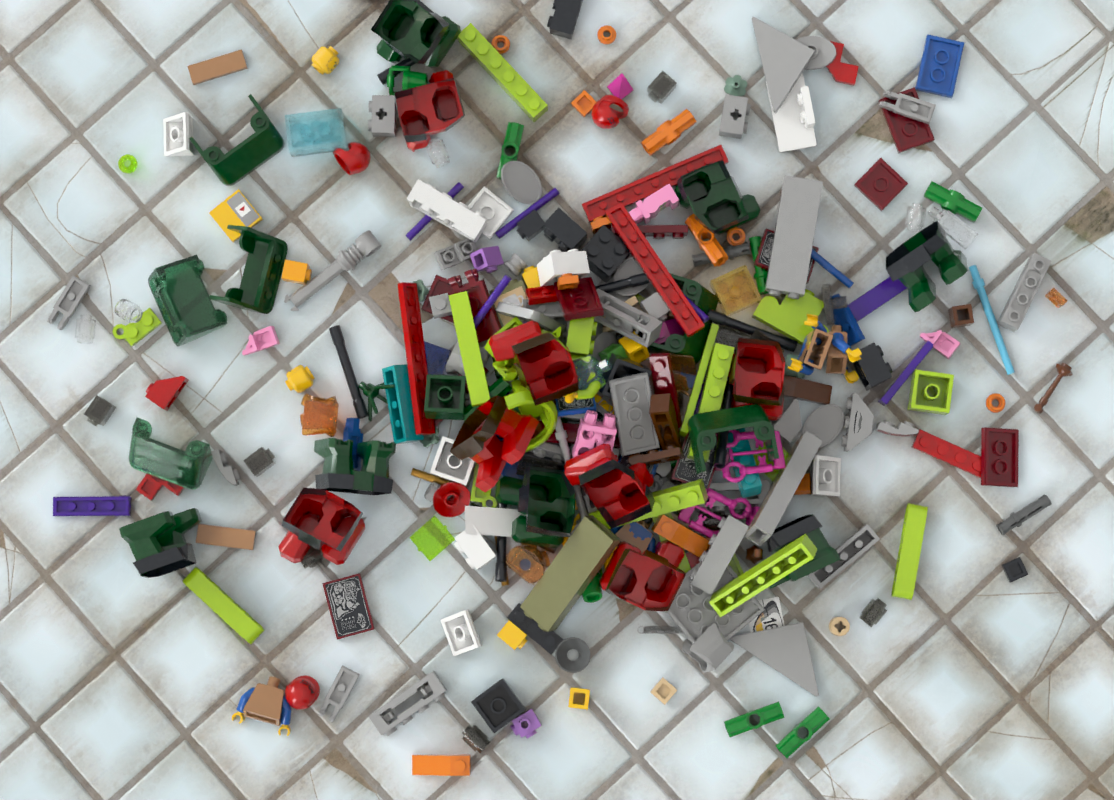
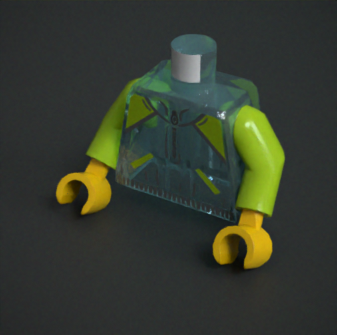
(590, 377)

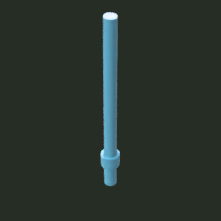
(979, 284)

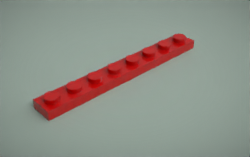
(650, 184)
(654, 270)
(415, 355)

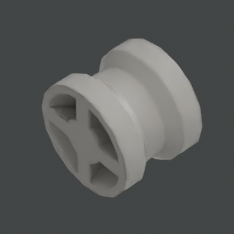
(515, 265)

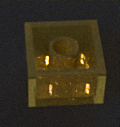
(735, 291)

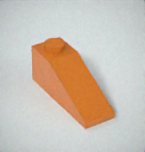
(680, 535)
(442, 765)

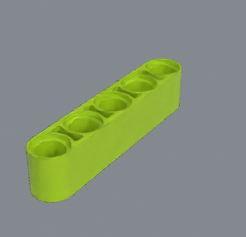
(909, 551)
(223, 605)

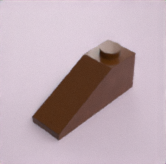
(806, 390)
(664, 420)

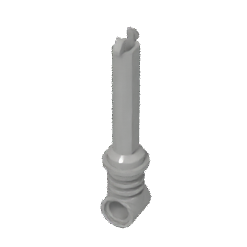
(365, 245)

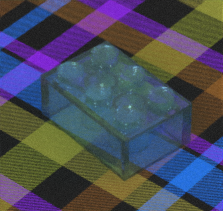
(316, 132)

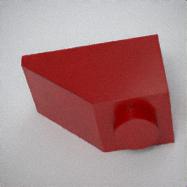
(166, 391)

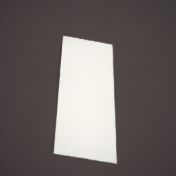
(490, 520)

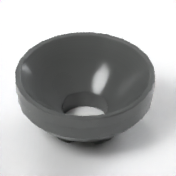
(568, 665)

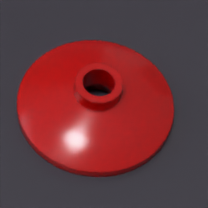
(456, 504)

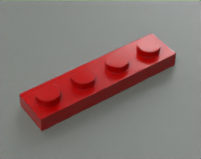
(948, 453)

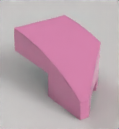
(261, 340)
(942, 342)

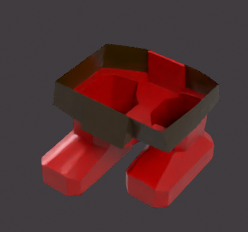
(540, 359)
(758, 375)
(481, 445)
(646, 577)

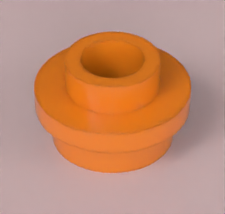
(501, 38)
(606, 40)
(731, 232)
(1001, 402)

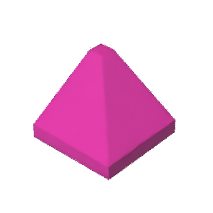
(620, 87)

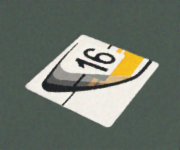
(770, 617)

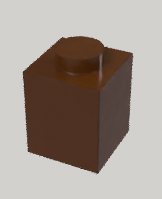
(961, 316)

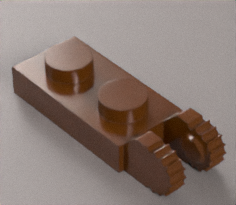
(657, 457)

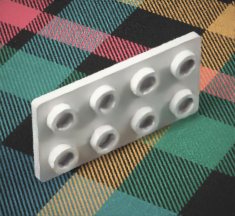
(795, 119)

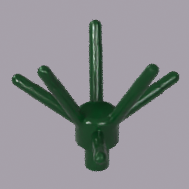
(372, 392)

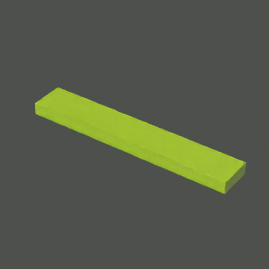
(469, 348)
(699, 378)

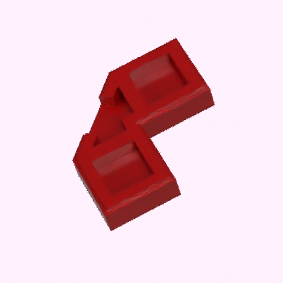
(840, 71)
(151, 486)

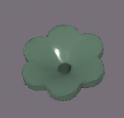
(731, 89)
(422, 290)
(430, 439)

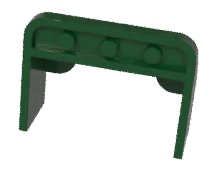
(248, 154)
(260, 274)
(694, 344)
(705, 425)

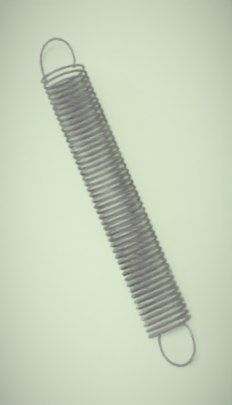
(654, 629)

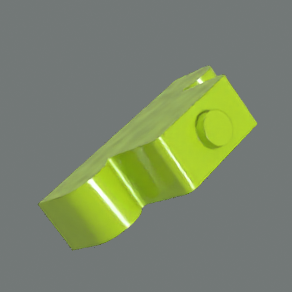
(790, 315)

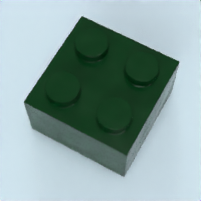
(445, 397)

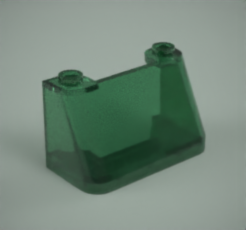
(185, 300)
(167, 462)

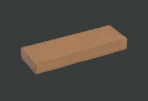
(217, 67)
(225, 536)

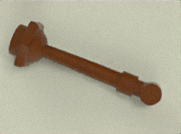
(1063, 370)
(754, 554)

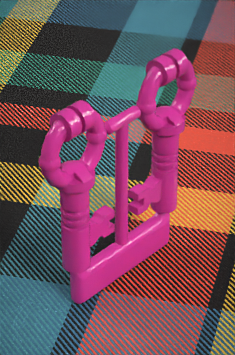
(763, 467)
(686, 513)

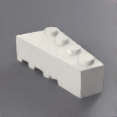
(447, 211)

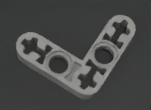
(529, 315)

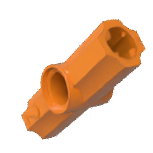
(668, 132)
(712, 247)

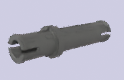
(731, 251)
(1027, 512)

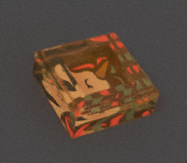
(1056, 298)

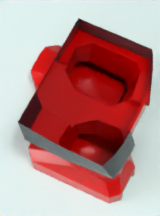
(429, 109)
(614, 489)
(319, 522)

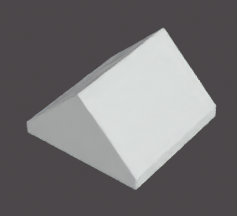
(177, 134)
(825, 476)
(461, 632)

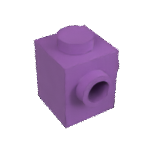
(487, 259)
(526, 724)

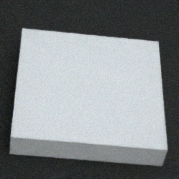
(493, 209)

